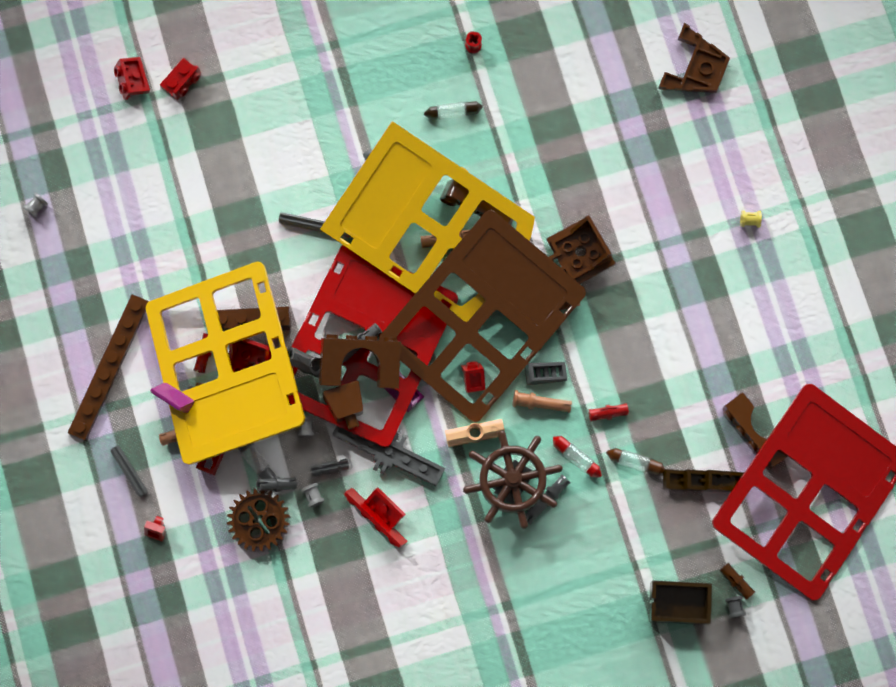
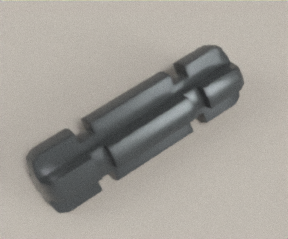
(330, 467)

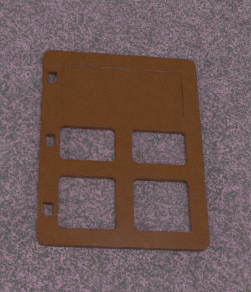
(512, 280)

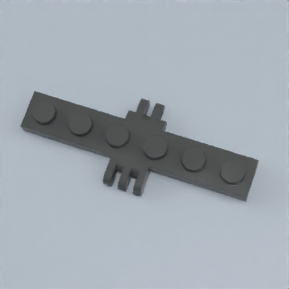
(395, 456)

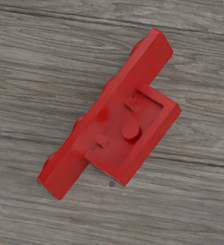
(380, 512)

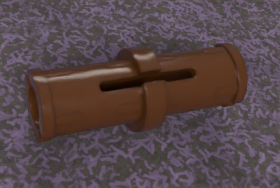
(737, 580)

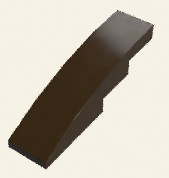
(700, 480)

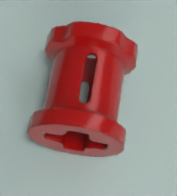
(472, 47)

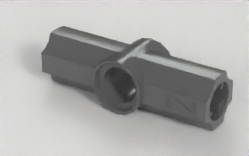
(303, 362)

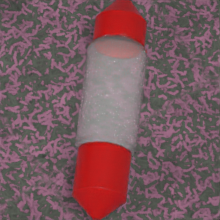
(577, 456)

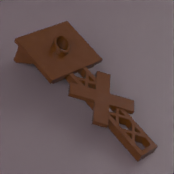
(581, 236)

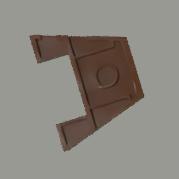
(704, 68)

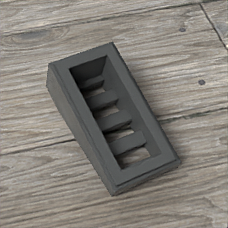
(529, 373)

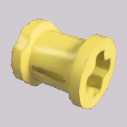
(750, 219)

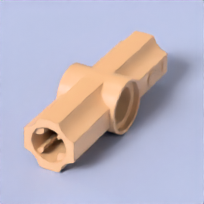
(462, 435)

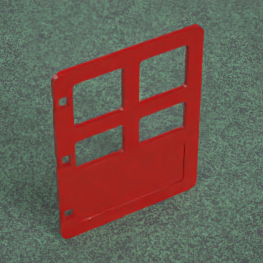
(367, 297)
(837, 453)

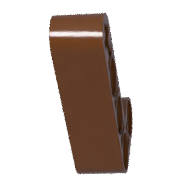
(455, 194)

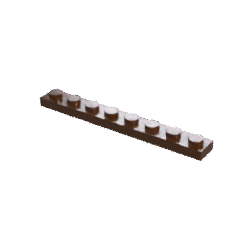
(108, 368)

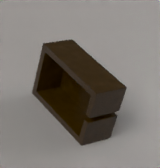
(680, 602)

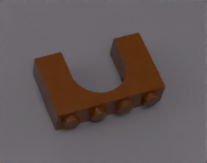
(386, 353)

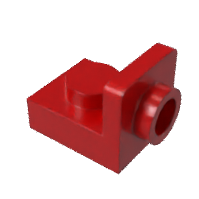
(473, 376)

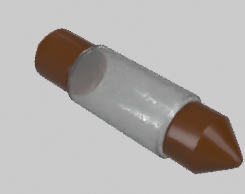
(635, 461)

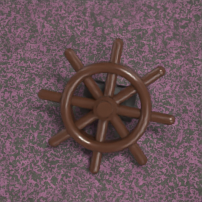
(513, 481)

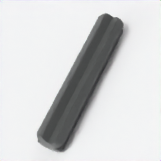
(129, 471)

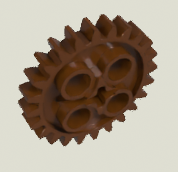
(244, 530)

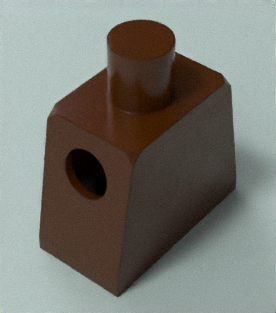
(345, 403)

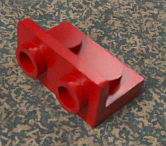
(131, 77)
(180, 79)

